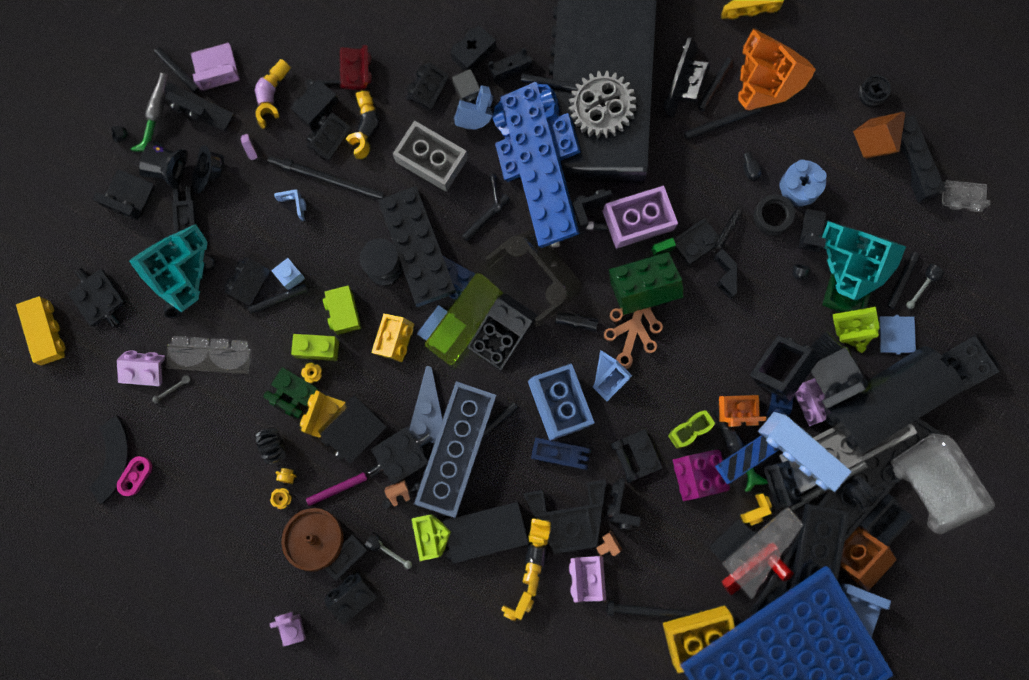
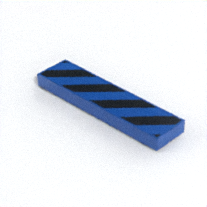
(745, 459)

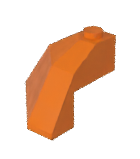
(771, 72)

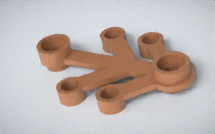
(634, 327)

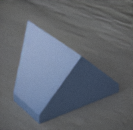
(609, 376)

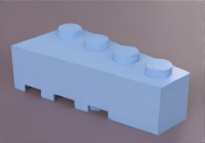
(805, 451)

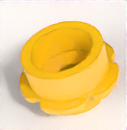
(316, 375)
(285, 476)
(280, 493)

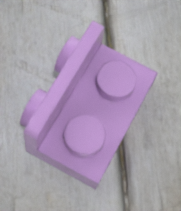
(810, 401)

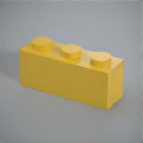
(41, 330)

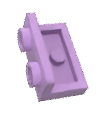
(140, 368)
(587, 579)

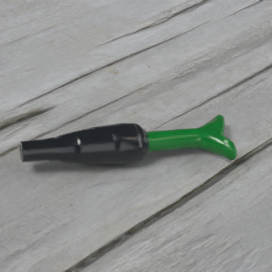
(734, 444)

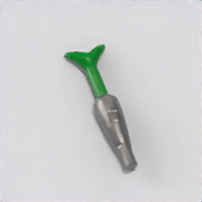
(153, 111)

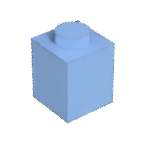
(288, 274)

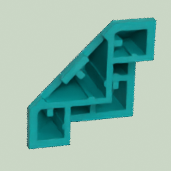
(859, 259)
(174, 267)

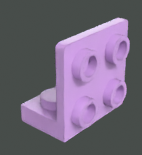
(214, 67)

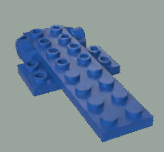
(533, 150)

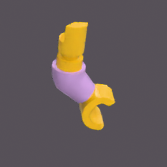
(265, 91)

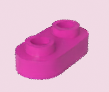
(134, 475)

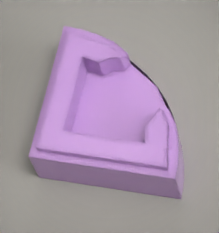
(248, 146)

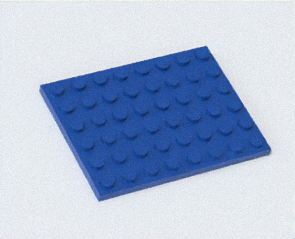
(796, 637)

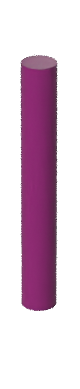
(336, 489)

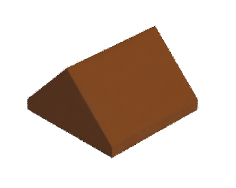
(880, 135)

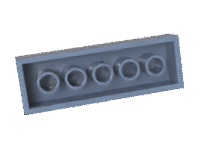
(455, 449)

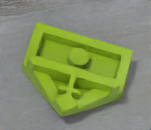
(857, 327)
(430, 536)

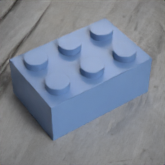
(560, 402)

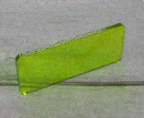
(463, 319)

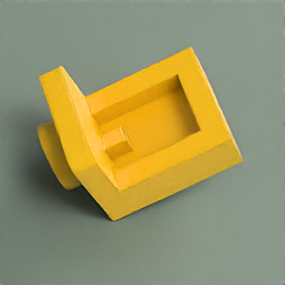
(755, 516)
(524, 605)

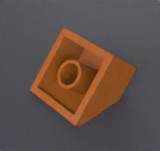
(865, 558)

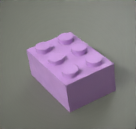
(639, 217)

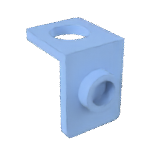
(294, 194)

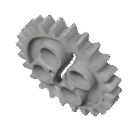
(595, 88)

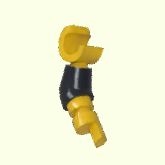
(368, 125)
(536, 553)

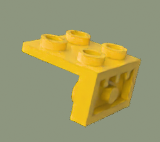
(320, 411)

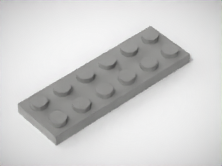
(834, 442)

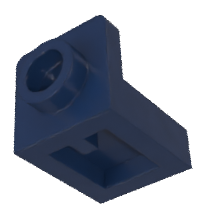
(779, 405)

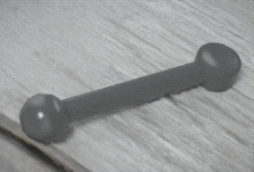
(185, 380)

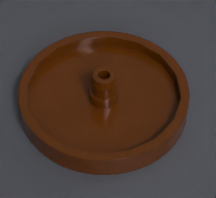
(312, 539)

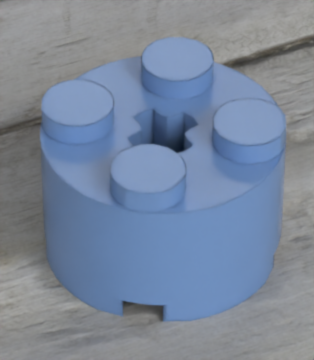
(812, 177)

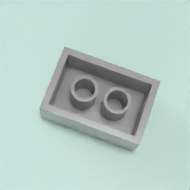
(430, 156)

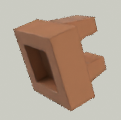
(399, 488)
(610, 544)

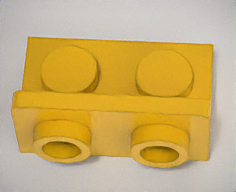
(393, 337)

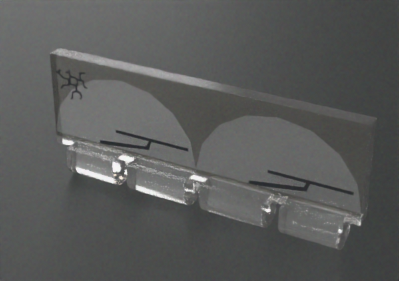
(211, 358)

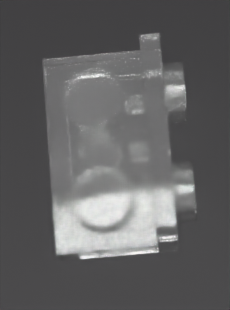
(965, 195)

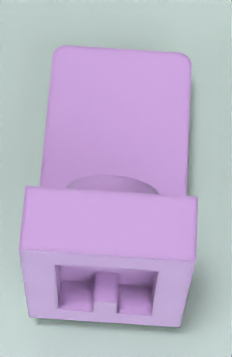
(290, 628)

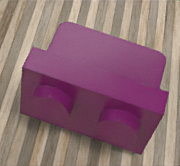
(699, 476)

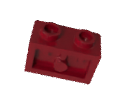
(354, 68)

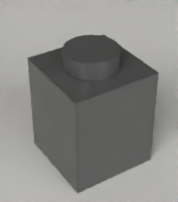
(466, 86)

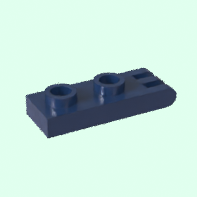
(559, 453)

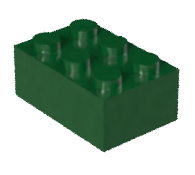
(646, 283)

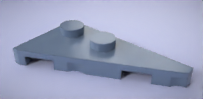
(427, 412)

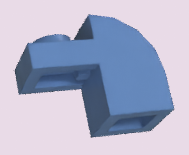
(475, 115)

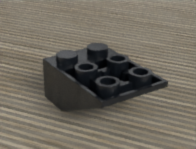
(502, 331)

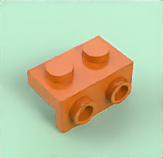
(740, 409)

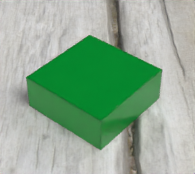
(663, 247)

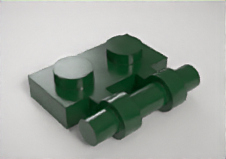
(294, 387)

